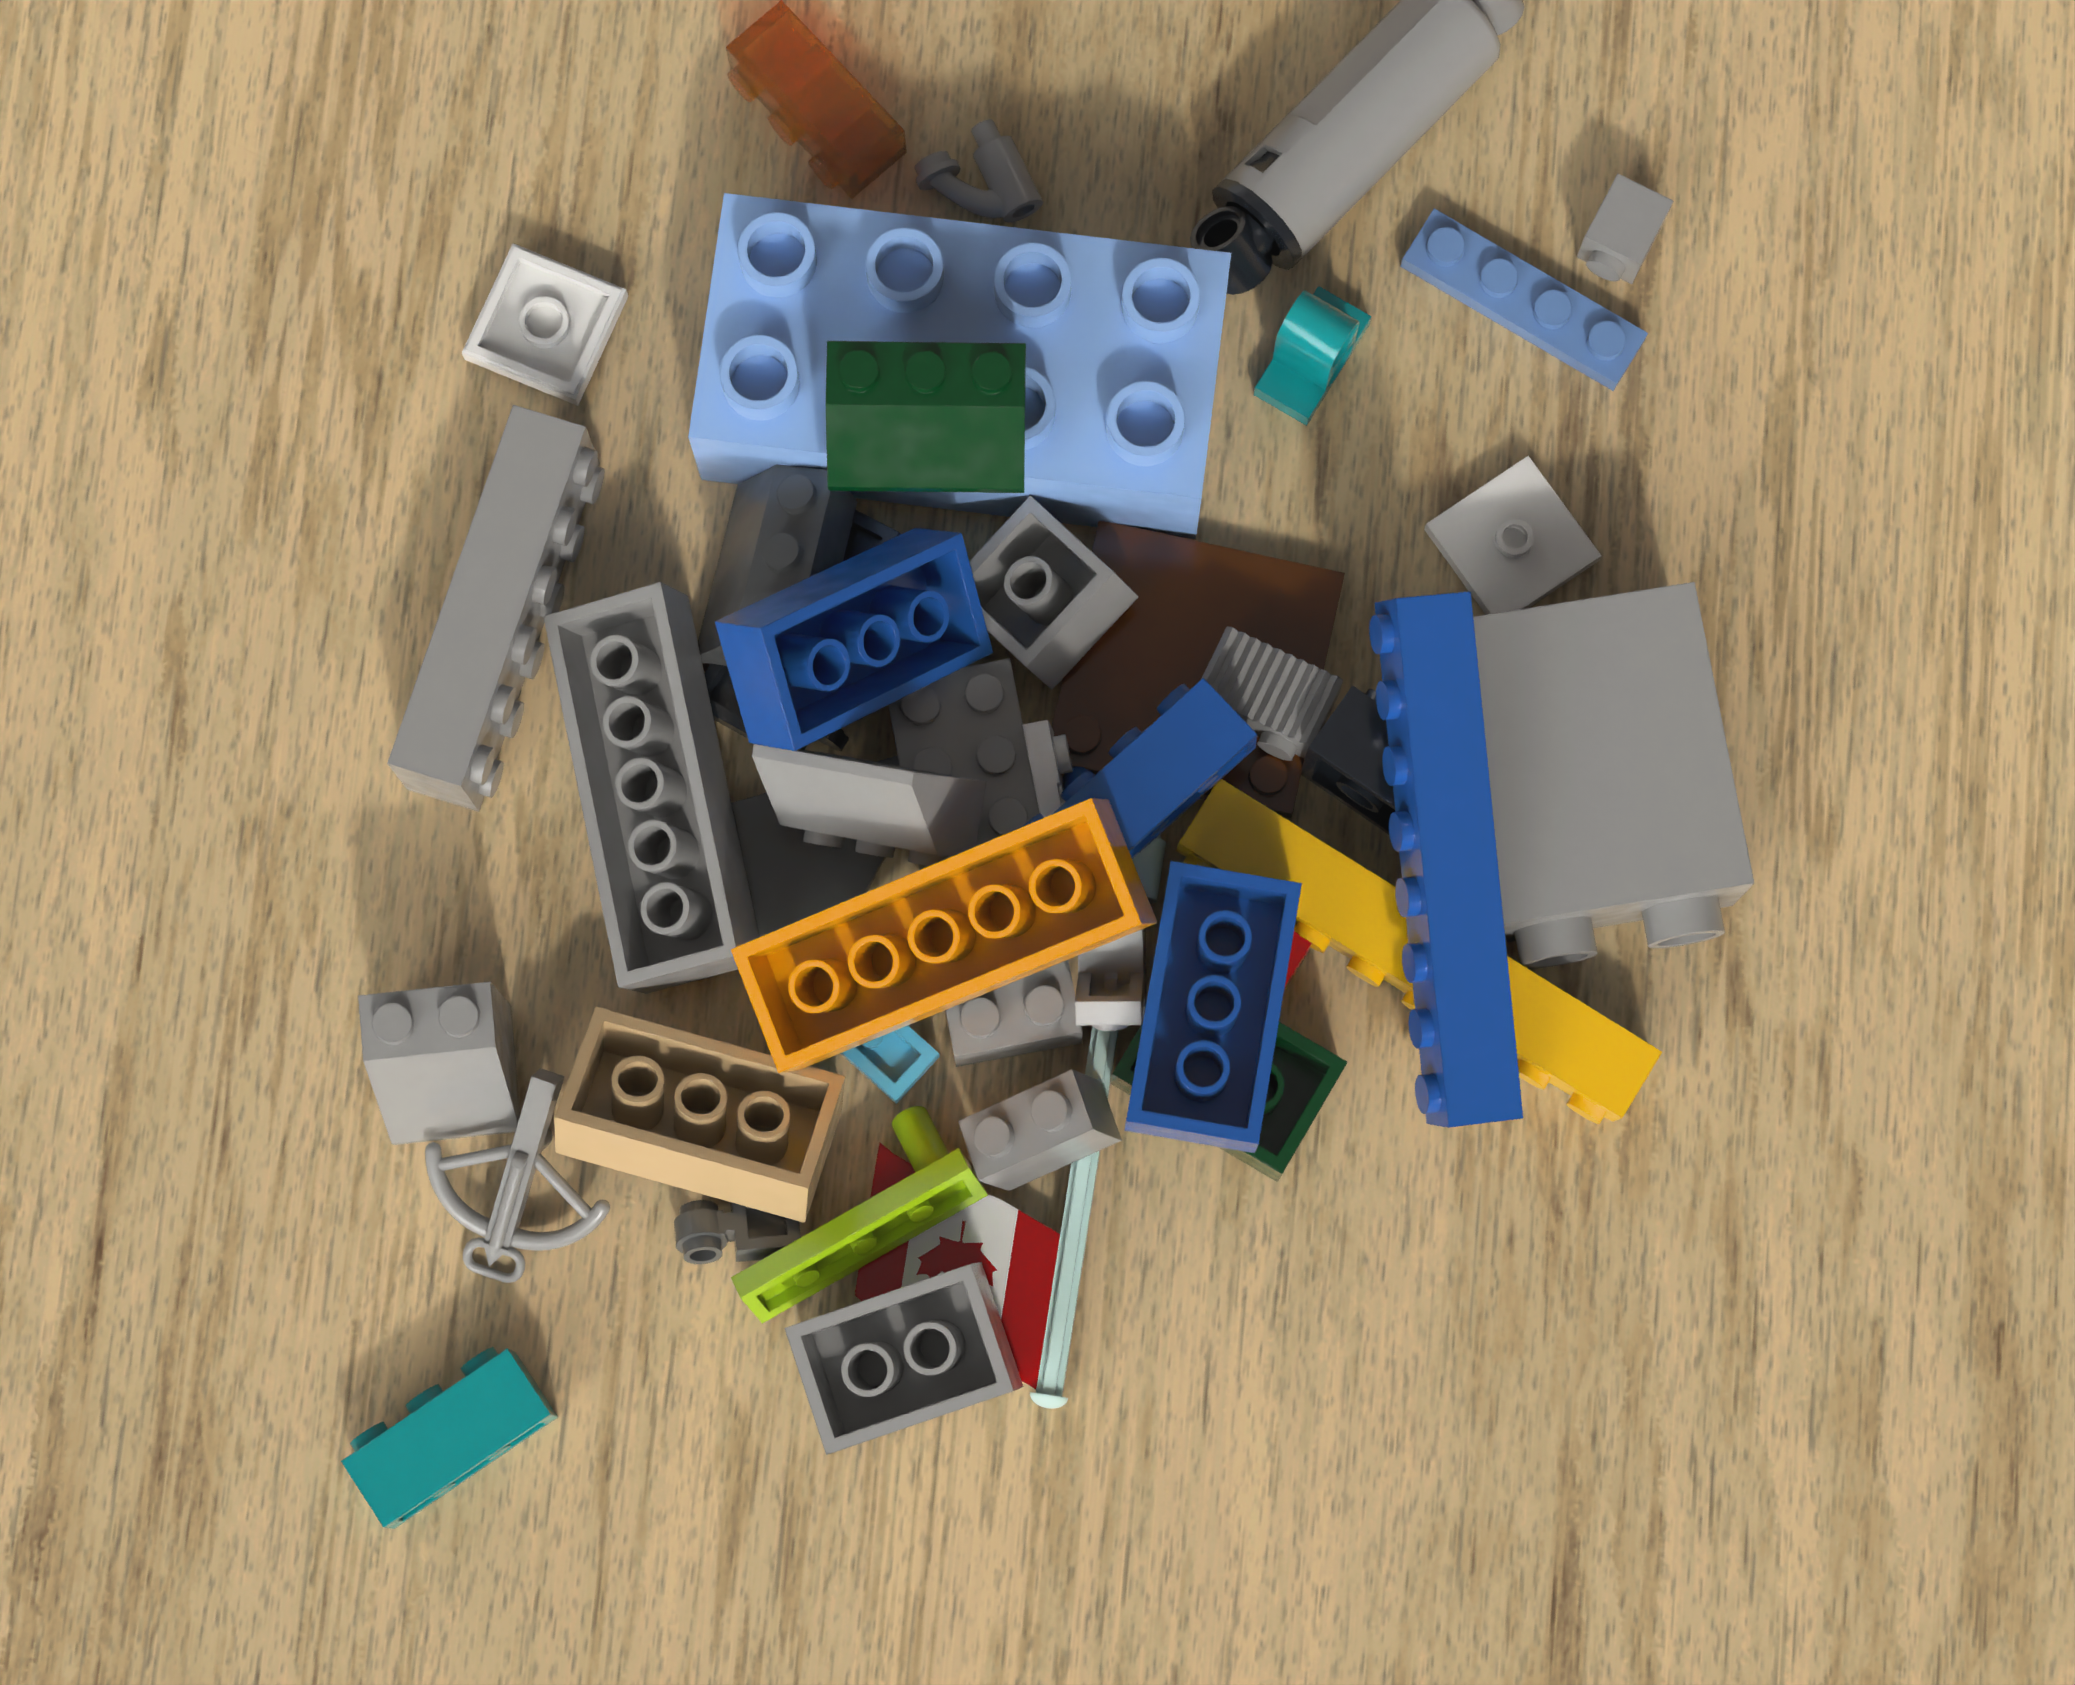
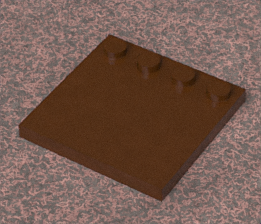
(1171, 631)

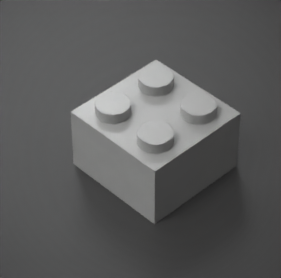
(1045, 592)

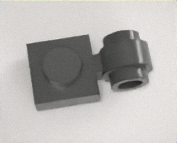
(705, 1231)

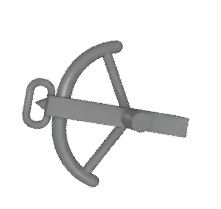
(523, 1157)

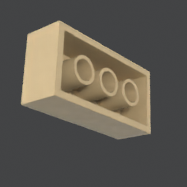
(698, 1114)

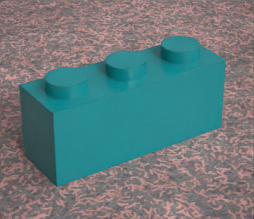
(447, 1436)

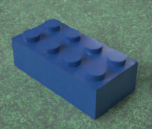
(854, 638)
(1213, 1007)

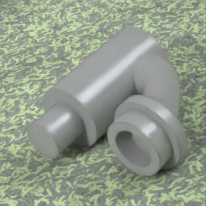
(1003, 169)

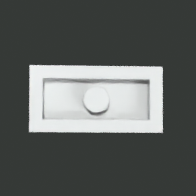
(1048, 760)

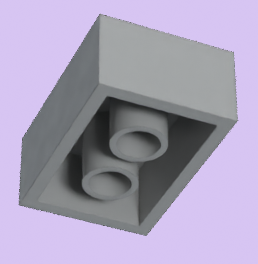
(903, 1357)

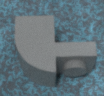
(1112, 984)

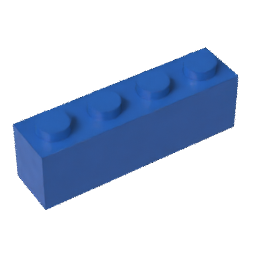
(1167, 765)

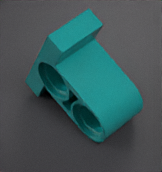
(1310, 352)

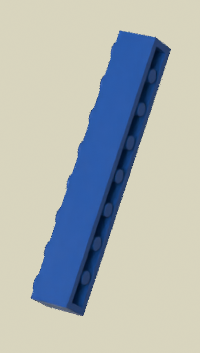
(1446, 859)

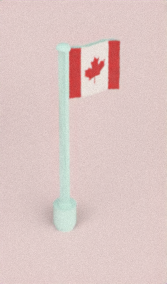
(1027, 1264)

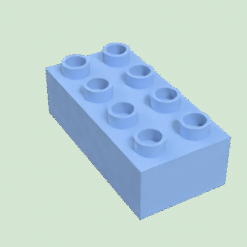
(1111, 331)

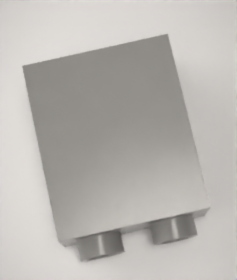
(1608, 773)

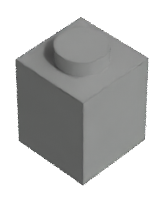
(1624, 230)

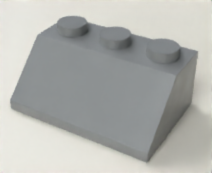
(872, 803)

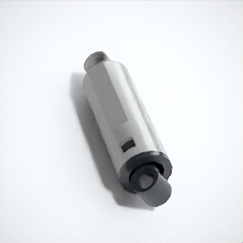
(1350, 132)

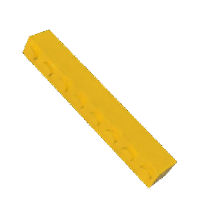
(1359, 917)

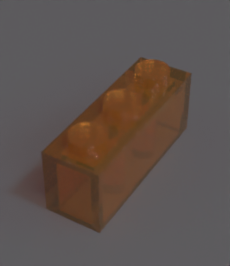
(814, 101)

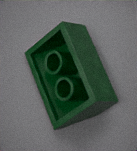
(925, 416)

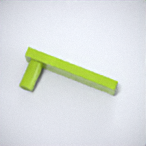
(937, 1190)

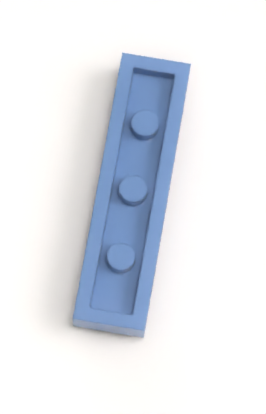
(1523, 299)

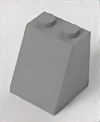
(441, 1061)

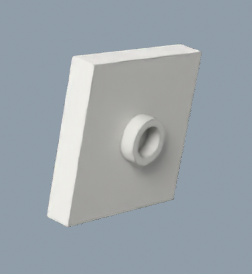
(545, 324)
(1512, 540)

